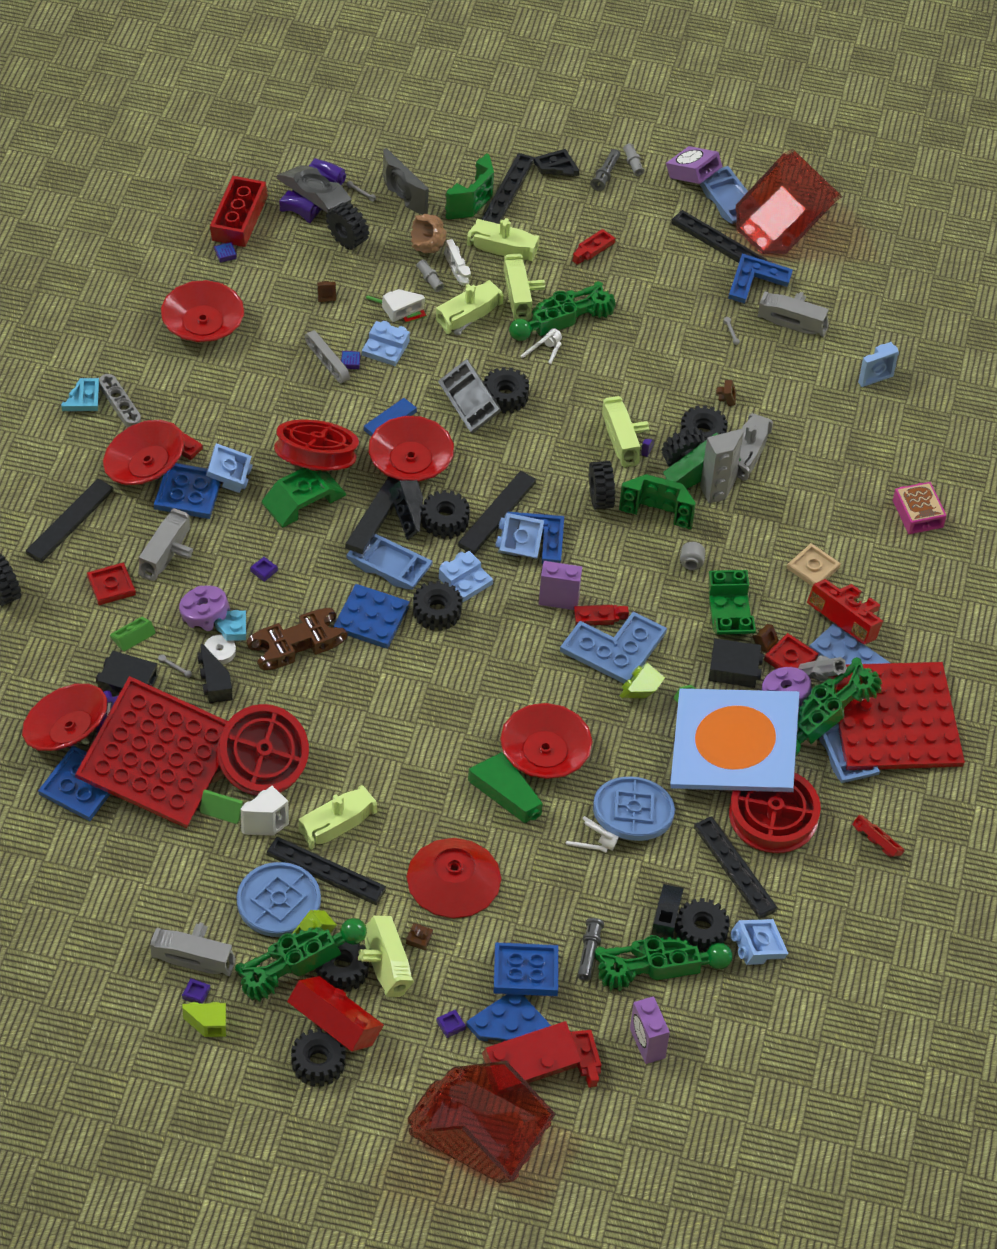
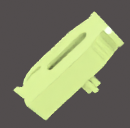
(503, 239)
(519, 286)
(469, 306)
(623, 431)
(337, 816)
(387, 956)

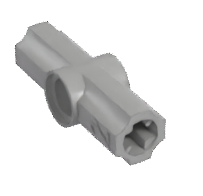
(824, 667)

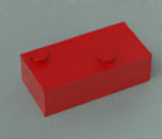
(238, 211)
(335, 1013)
(537, 1053)

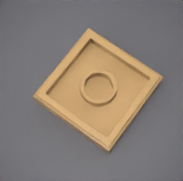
(813, 565)

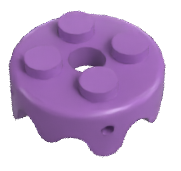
(200, 614)
(790, 676)

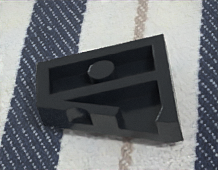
(556, 164)

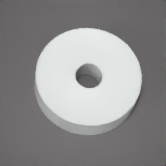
(228, 648)

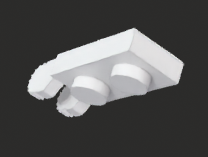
(457, 263)

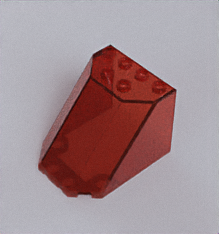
(784, 205)
(482, 1119)

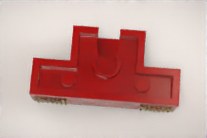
(842, 609)

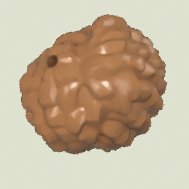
(427, 233)

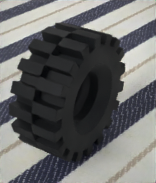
(347, 225)
(508, 380)
(706, 419)
(682, 444)
(601, 485)
(442, 524)
(8, 583)
(437, 594)
(707, 912)
(349, 976)
(317, 1043)

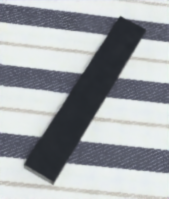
(508, 188)
(712, 237)
(491, 517)
(372, 518)
(69, 520)
(735, 867)
(327, 870)

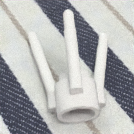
(551, 339)
(607, 839)

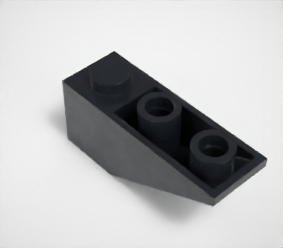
(408, 504)
(216, 677)
(667, 911)

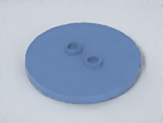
(633, 808)
(277, 898)

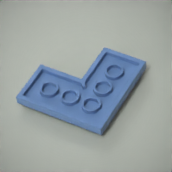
(838, 643)
(617, 654)

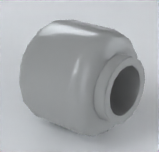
(692, 555)

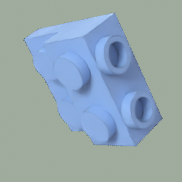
(386, 343)
(879, 365)
(229, 467)
(520, 535)
(465, 575)
(758, 941)

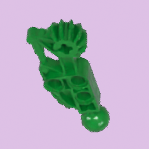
(562, 310)
(861, 686)
(296, 955)
(672, 955)

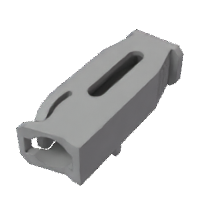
(794, 313)
(753, 443)
(165, 544)
(192, 950)

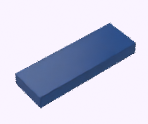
(399, 409)

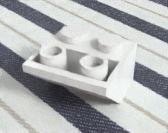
(265, 813)

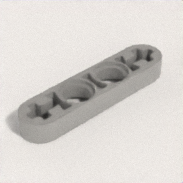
(327, 356)
(119, 401)

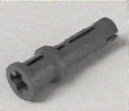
(612, 157)
(591, 941)

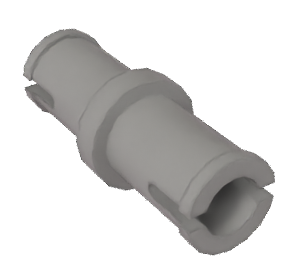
(633, 159)
(430, 275)

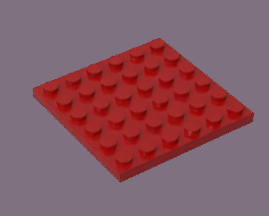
(907, 722)
(155, 752)

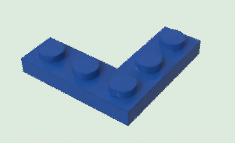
(755, 267)
(553, 535)

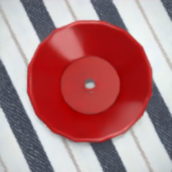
(202, 311)
(411, 448)
(143, 452)
(64, 717)
(548, 728)
(450, 891)

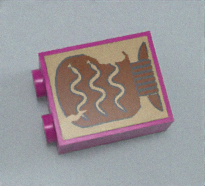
(919, 508)

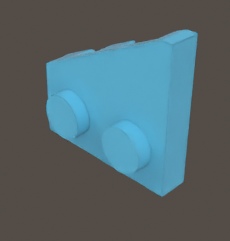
(83, 396)
(233, 626)

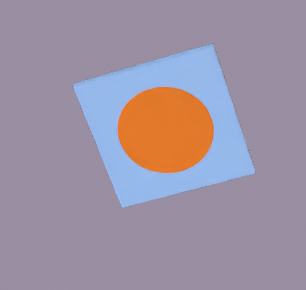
(735, 740)

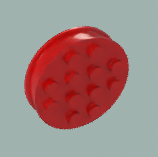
(316, 444)
(262, 749)
(776, 819)

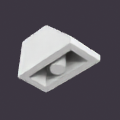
(402, 303)

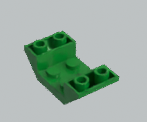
(466, 202)
(298, 491)
(658, 494)
(730, 602)

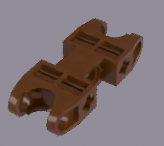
(307, 634)

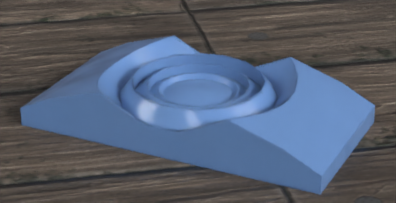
(725, 192)
(392, 562)
(832, 744)

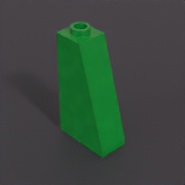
(689, 468)
(506, 787)

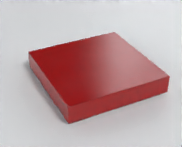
(111, 583)
(790, 653)

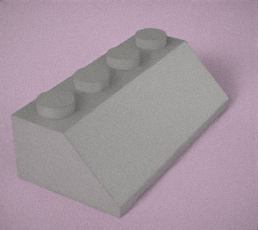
(721, 465)

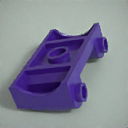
(297, 203)

